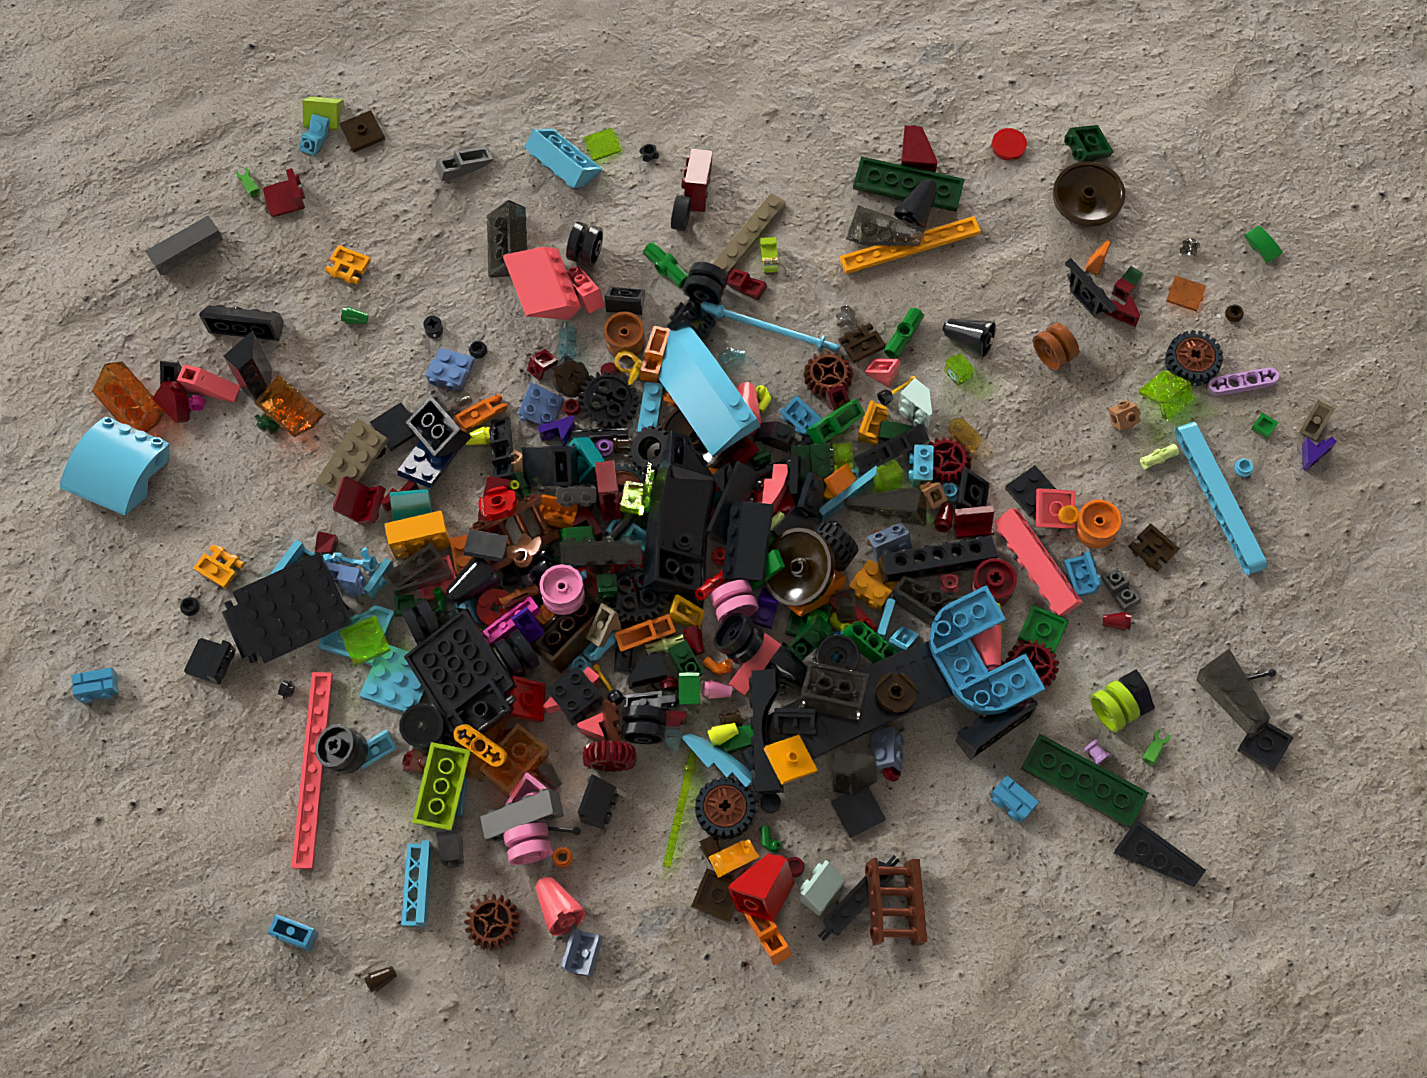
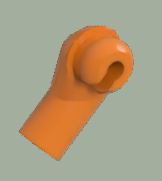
(718, 668)

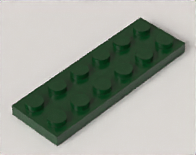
(900, 180)
(1084, 781)

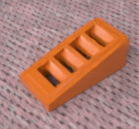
(1097, 258)

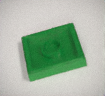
(1044, 627)

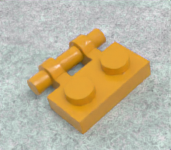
(348, 259)
(216, 571)

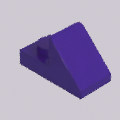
(557, 428)
(1313, 453)
(767, 609)
(527, 625)

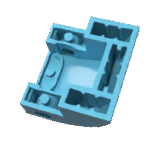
(114, 465)

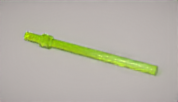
(689, 770)

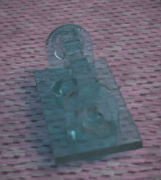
(567, 334)

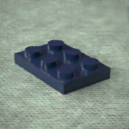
(423, 466)

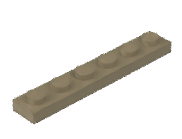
(750, 233)

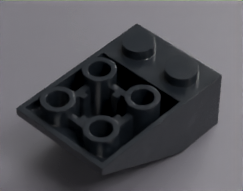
(550, 465)

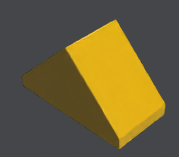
(685, 612)

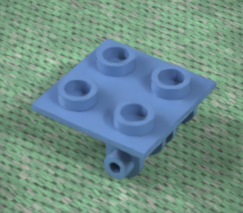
(539, 405)

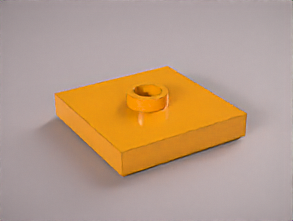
(790, 759)

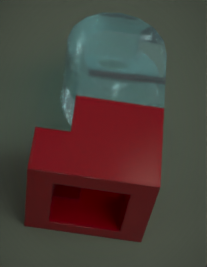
(673, 729)

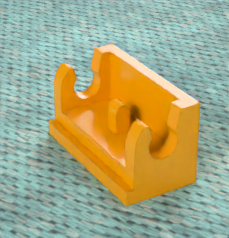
(871, 423)
(733, 857)

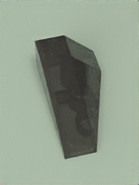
(882, 230)

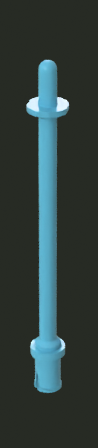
(720, 311)

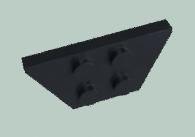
(1087, 292)

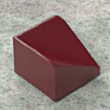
(326, 543)

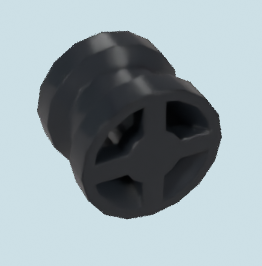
(436, 329)

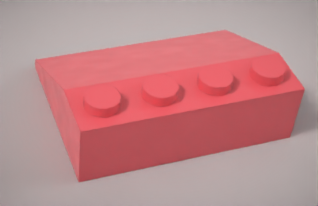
(542, 283)

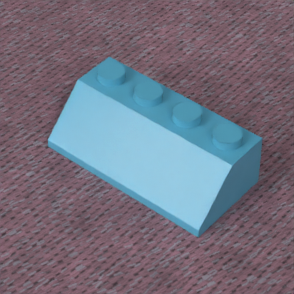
(562, 157)

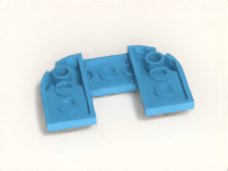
(962, 666)

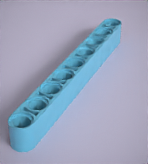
(1220, 498)

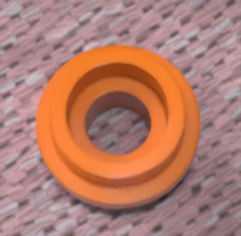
(562, 851)

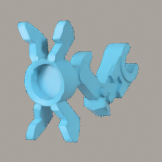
(369, 562)

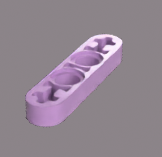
(1241, 378)

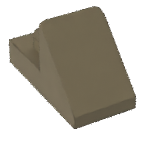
(1317, 419)
(603, 624)

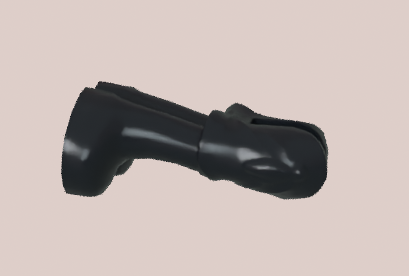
(544, 557)

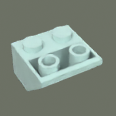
(916, 404)
(821, 888)

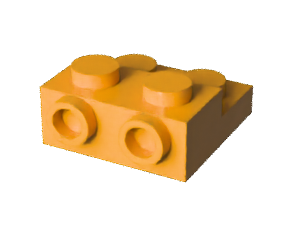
(870, 586)

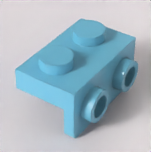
(921, 464)

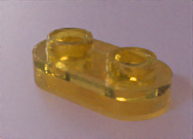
(966, 434)

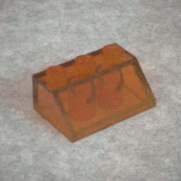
(289, 407)
(523, 756)

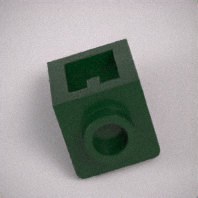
(266, 423)
(761, 457)
(607, 587)

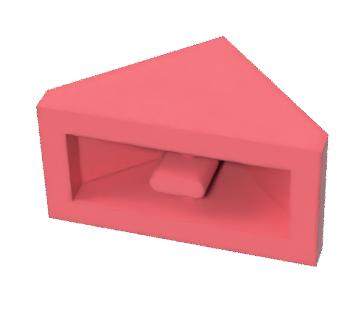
(883, 370)

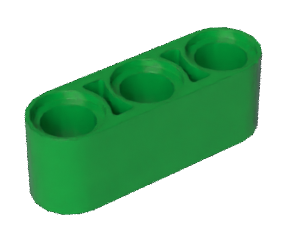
(865, 636)

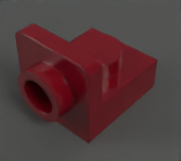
(540, 363)

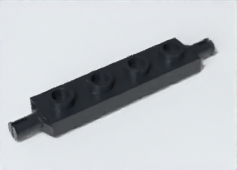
(853, 904)

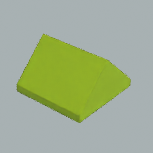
(325, 107)

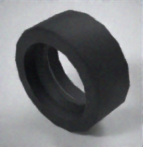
(680, 213)

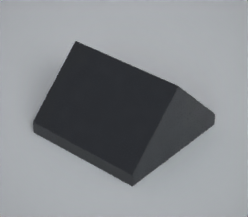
(624, 300)
(972, 490)
(486, 545)

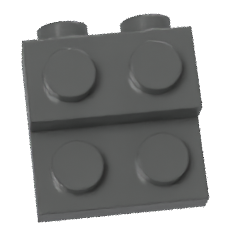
(578, 493)

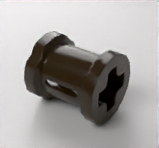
(621, 445)
(731, 718)

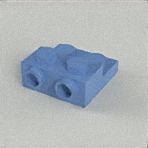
(450, 369)
(348, 578)

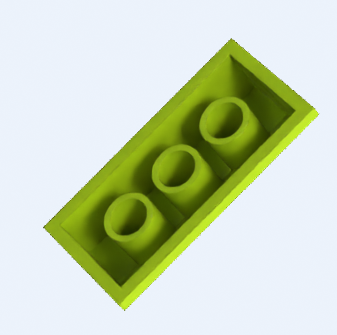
(441, 786)

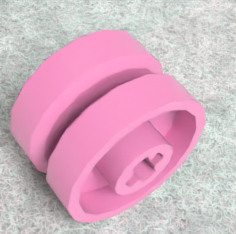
(562, 589)
(733, 599)
(528, 843)

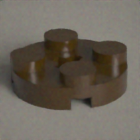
(561, 376)
(893, 703)

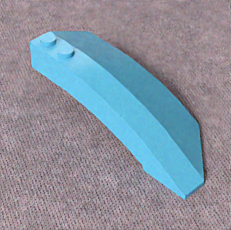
(704, 391)

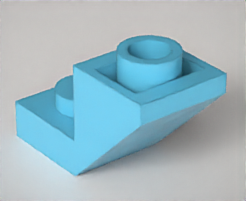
(318, 131)

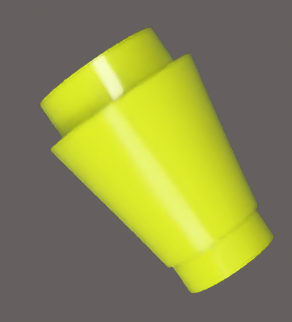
(480, 436)
(722, 733)

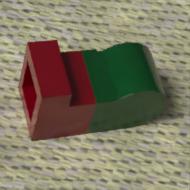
(1127, 283)

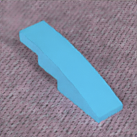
(714, 755)

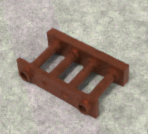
(546, 534)
(914, 894)

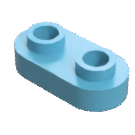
(594, 653)

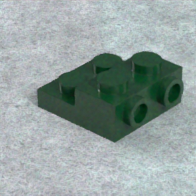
(1087, 143)
(814, 459)

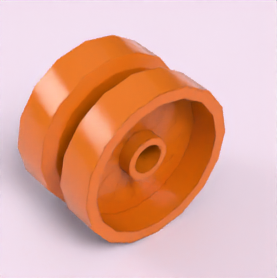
(1098, 523)

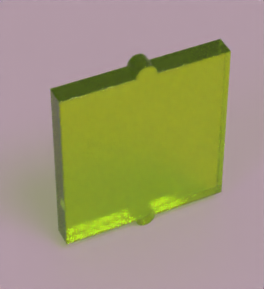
(602, 144)

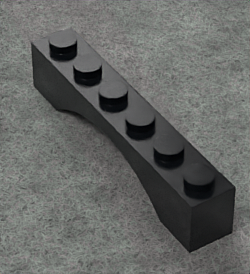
(765, 689)

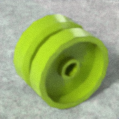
(1114, 706)

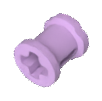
(1096, 751)

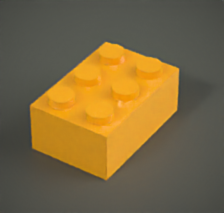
(414, 533)

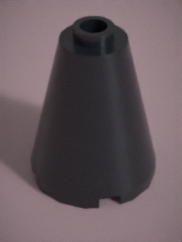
(918, 204)
(971, 334)
(472, 581)
(790, 667)

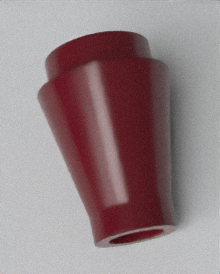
(943, 521)
(1117, 620)
(694, 638)

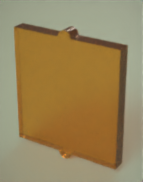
(1186, 293)

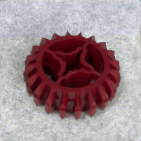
(941, 452)
(1039, 666)
(609, 756)

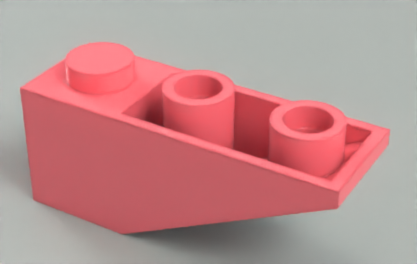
(585, 289)
(207, 384)

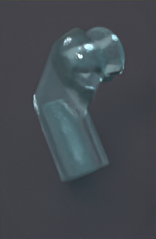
(731, 353)

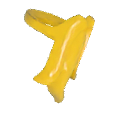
(634, 371)

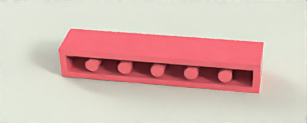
(1038, 562)

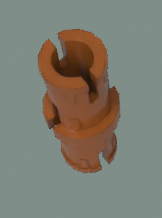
(508, 602)

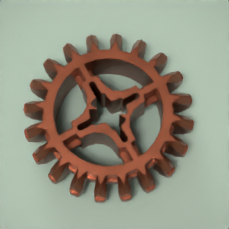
(825, 366)
(495, 913)

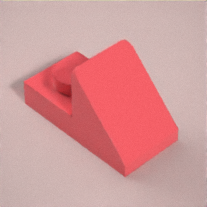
(592, 727)

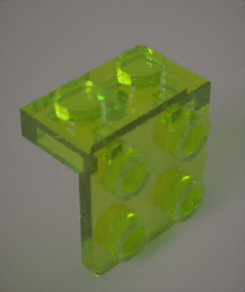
(1169, 392)
(634, 494)

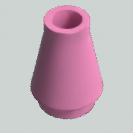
(714, 690)

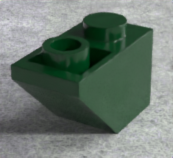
(810, 637)
(684, 659)

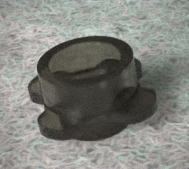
(1190, 247)

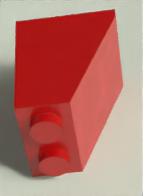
(763, 888)

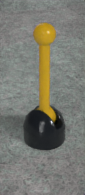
(886, 396)
(613, 695)

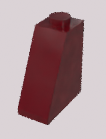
(917, 149)
(608, 490)

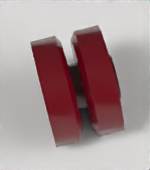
(998, 577)

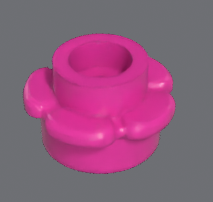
(196, 402)

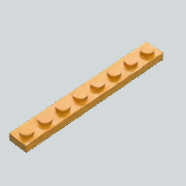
(931, 239)

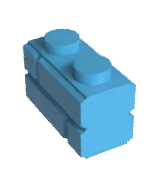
(95, 684)
(1013, 799)
(293, 933)

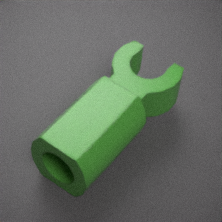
(248, 183)
(1154, 749)

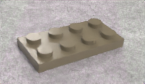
(353, 456)

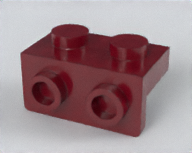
(974, 522)

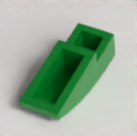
(836, 422)

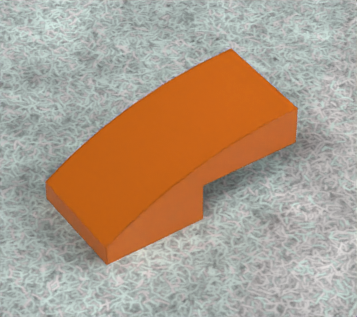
(840, 479)

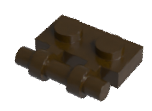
(863, 347)
(1157, 543)

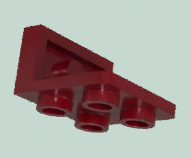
(285, 196)
(358, 501)

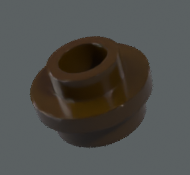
(1234, 309)

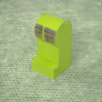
(769, 254)

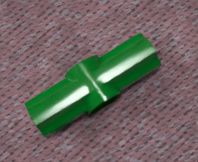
(665, 264)
(909, 326)

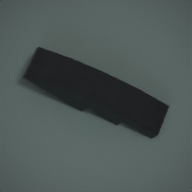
(502, 448)
(891, 448)

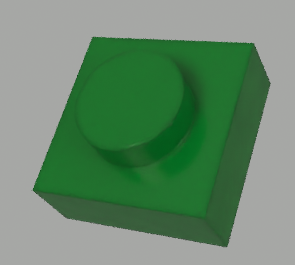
(1264, 425)

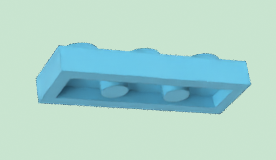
(650, 405)

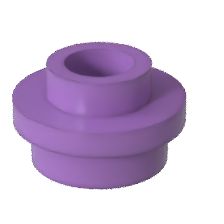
(605, 452)

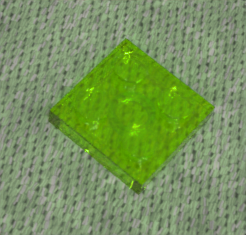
(365, 640)

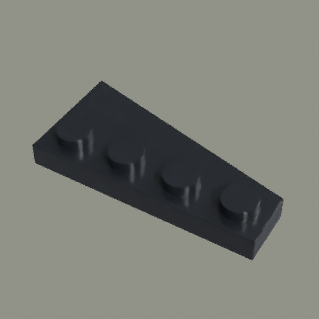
(1154, 852)

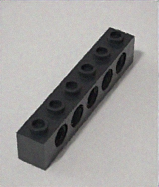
(892, 572)

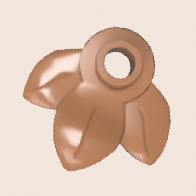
(524, 550)

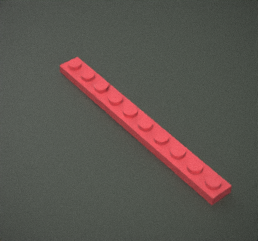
(311, 773)

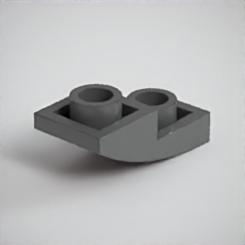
(1120, 589)

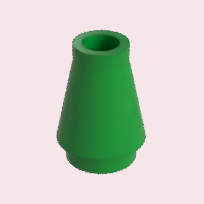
(353, 316)

